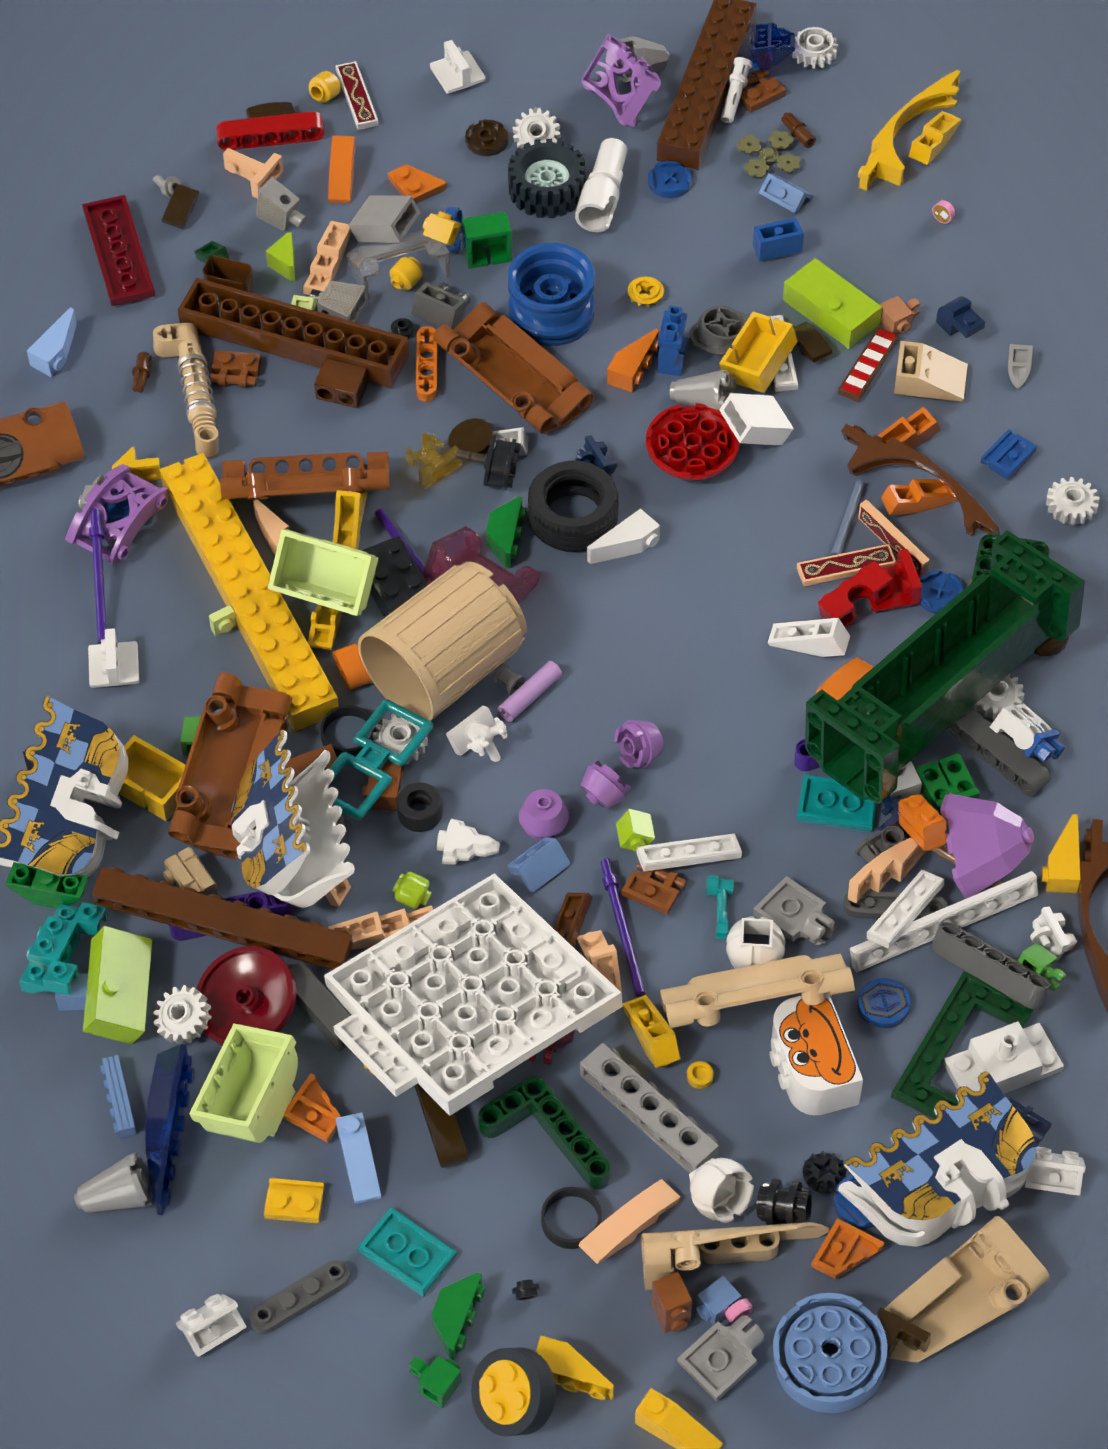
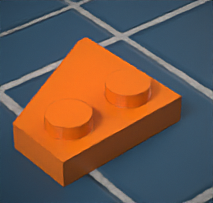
(416, 183)
(313, 1110)
(845, 1249)

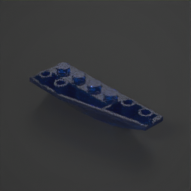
(165, 1119)

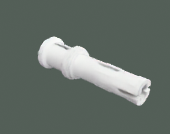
(737, 80)

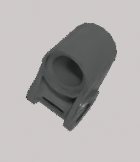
(875, 845)

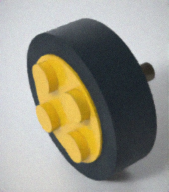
(513, 1391)

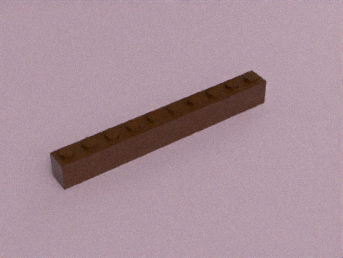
(221, 918)

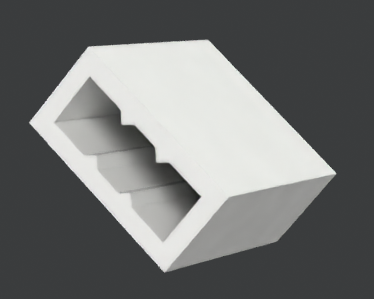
(756, 419)

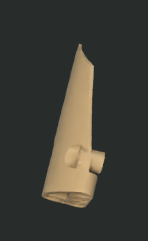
(690, 1246)
(969, 1288)

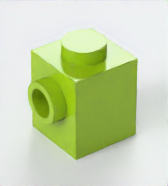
(635, 830)

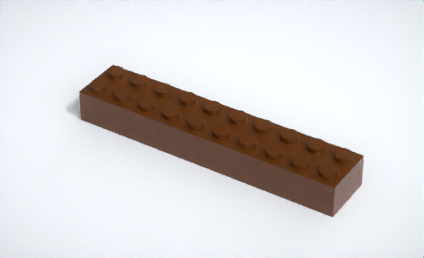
(706, 83)
(292, 331)

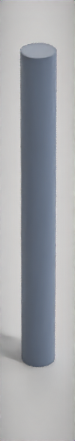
(848, 518)

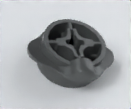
(717, 329)

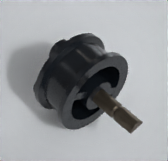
(499, 461)

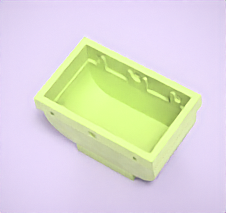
(322, 572)
(248, 1085)

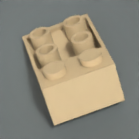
(929, 373)

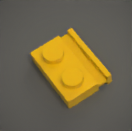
(294, 1200)

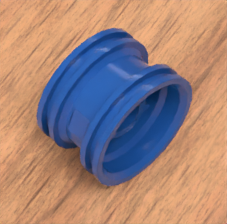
(552, 293)

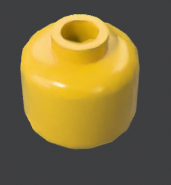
(324, 87)
(406, 273)

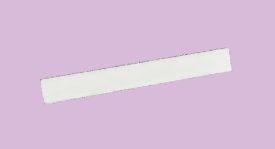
(961, 914)

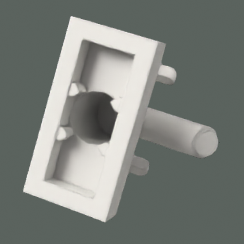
(477, 733)

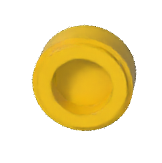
(700, 1075)

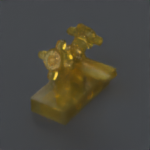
(435, 465)

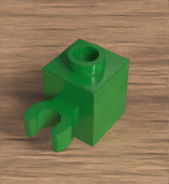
(437, 1380)

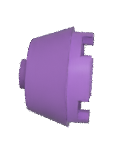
(639, 743)
(603, 786)
(543, 814)

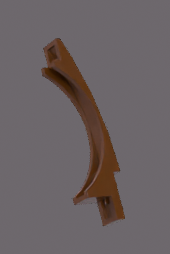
(875, 453)
(1092, 872)

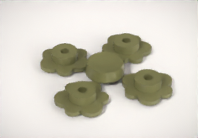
(768, 155)

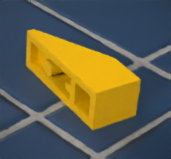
(1063, 863)
(652, 1031)
(673, 1424)

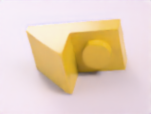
(146, 469)

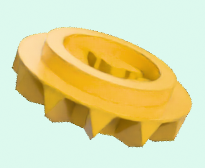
(645, 284)

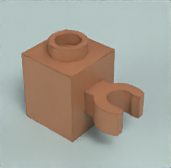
(897, 315)

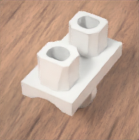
(1050, 933)

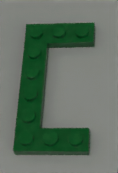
(969, 993)

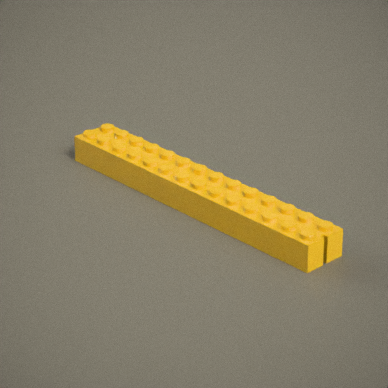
(243, 585)

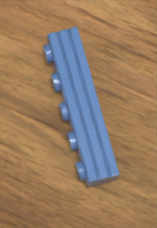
(118, 1097)

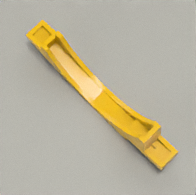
(883, 159)
(347, 525)

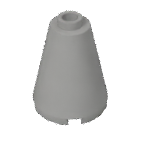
(117, 1187)

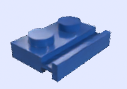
(1008, 454)

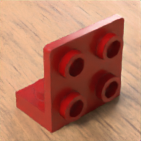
(906, 584)

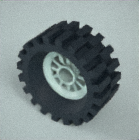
(546, 178)

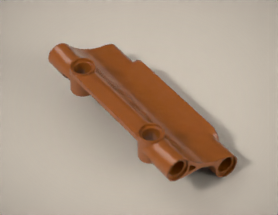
(259, 486)

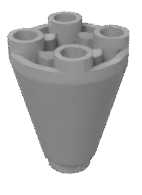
(707, 389)

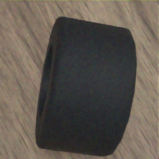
(419, 820)

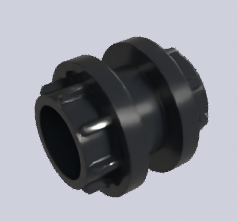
(784, 1204)

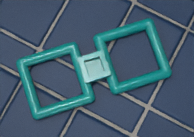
(374, 756)

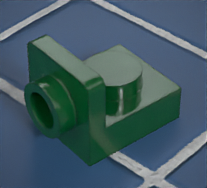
(210, 249)

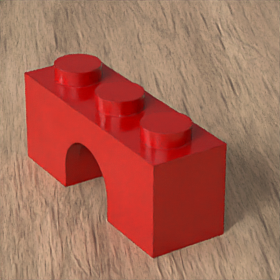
(869, 583)

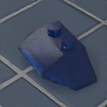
(770, 45)

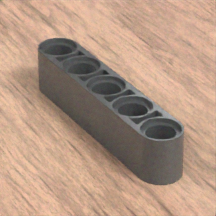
(1000, 753)
(990, 965)

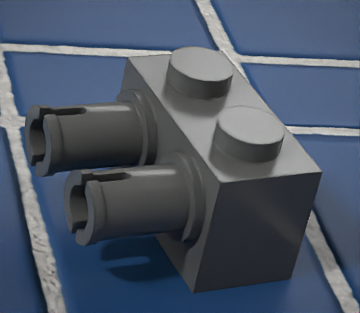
(439, 305)

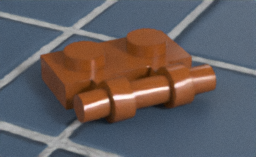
(763, 93)
(235, 368)
(651, 893)

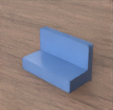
(784, 192)
(539, 863)

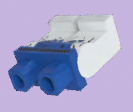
(1029, 732)

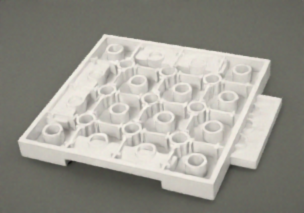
(466, 995)

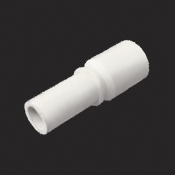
(602, 187)

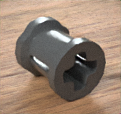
(507, 678)

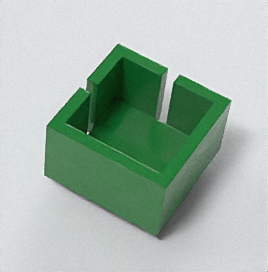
(490, 231)

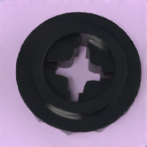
(828, 1182)

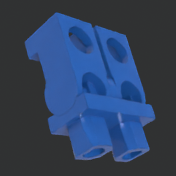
(672, 342)

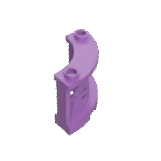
(627, 105)
(129, 487)

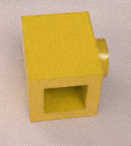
(441, 228)

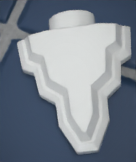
(464, 843)

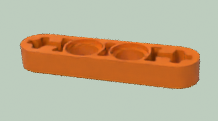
(426, 364)

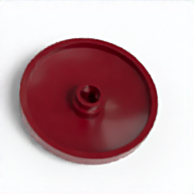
(247, 989)

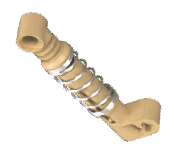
(183, 341)

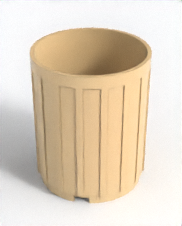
(443, 640)

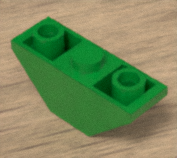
(505, 529)
(44, 887)
(456, 1311)

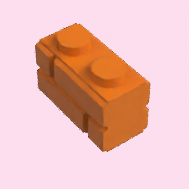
(922, 822)

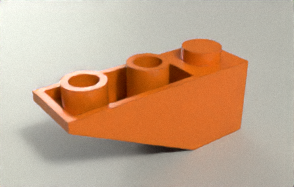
(630, 363)

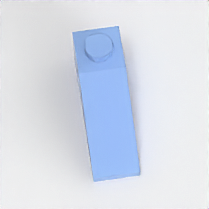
(52, 348)
(358, 1158)

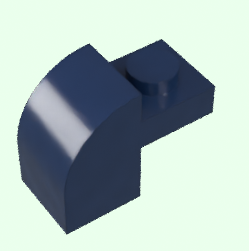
(959, 317)

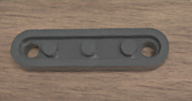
(875, 904)
(299, 1297)

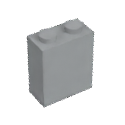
(384, 219)

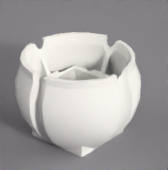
(750, 954)
(721, 1189)

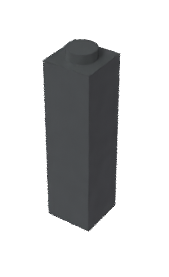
(318, 1003)

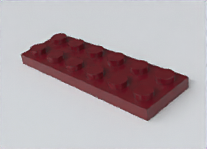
(118, 250)

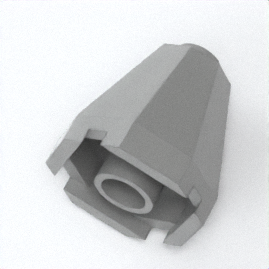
(651, 52)

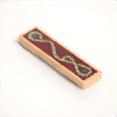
(891, 535)
(843, 565)

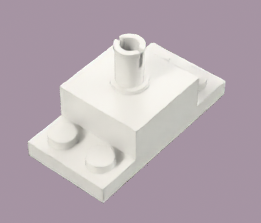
(1010, 1056)

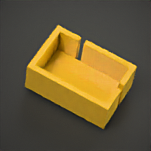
(759, 351)
(151, 778)

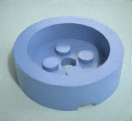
(824, 1381)

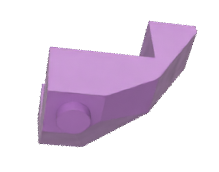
(985, 841)

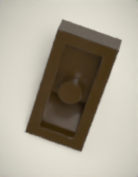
(900, 1329)

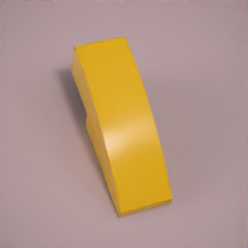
(934, 137)

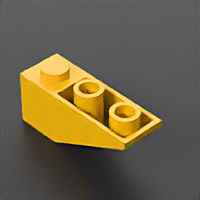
(573, 1370)

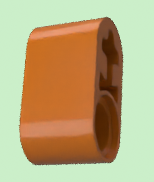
(351, 667)

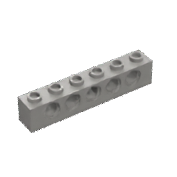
(632, 1105)

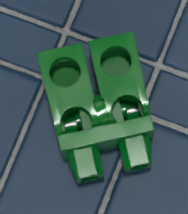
(946, 780)

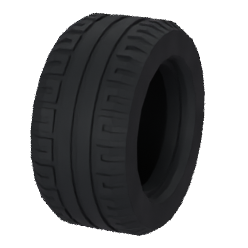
(571, 479)

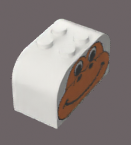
(814, 1057)

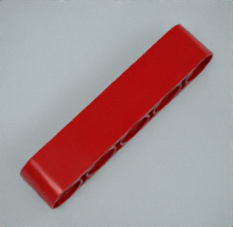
(270, 130)

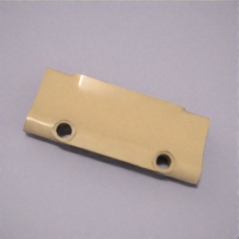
(711, 992)

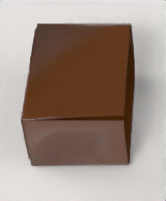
(229, 273)
(341, 383)

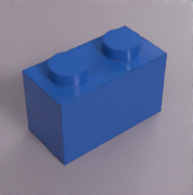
(778, 239)

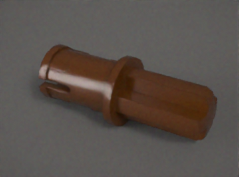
(798, 129)
(141, 371)

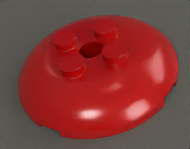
(691, 442)

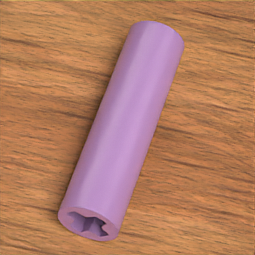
(530, 691)

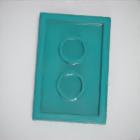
(831, 804)
(406, 1251)

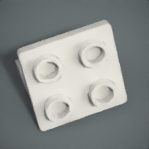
(457, 69)
(113, 662)
(1056, 1172)
(211, 1323)

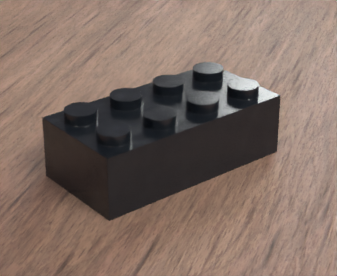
(395, 575)

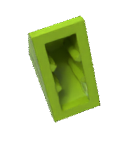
(281, 257)

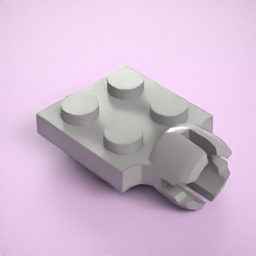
(796, 912)
(723, 1356)

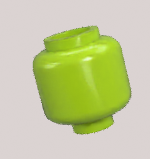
(411, 890)

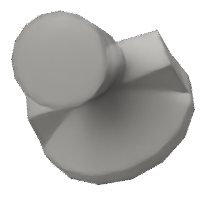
(168, 185)

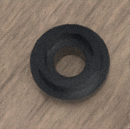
(402, 327)
(525, 1290)

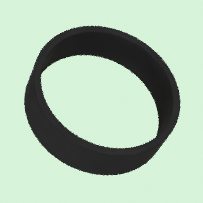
(347, 710)
(568, 1192)

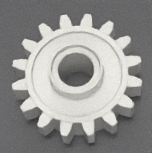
(815, 47)
(534, 122)
(1072, 501)
(1003, 695)
(396, 735)
(192, 1023)

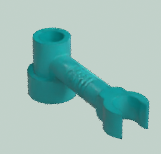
(721, 888)

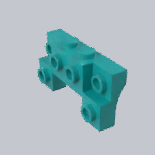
(55, 945)

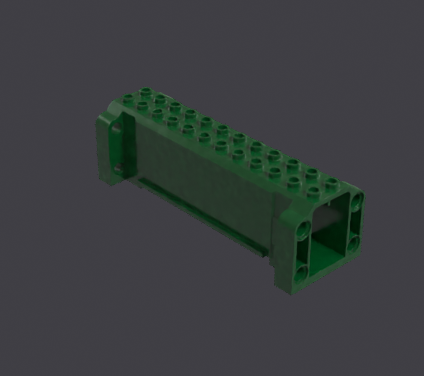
(942, 669)

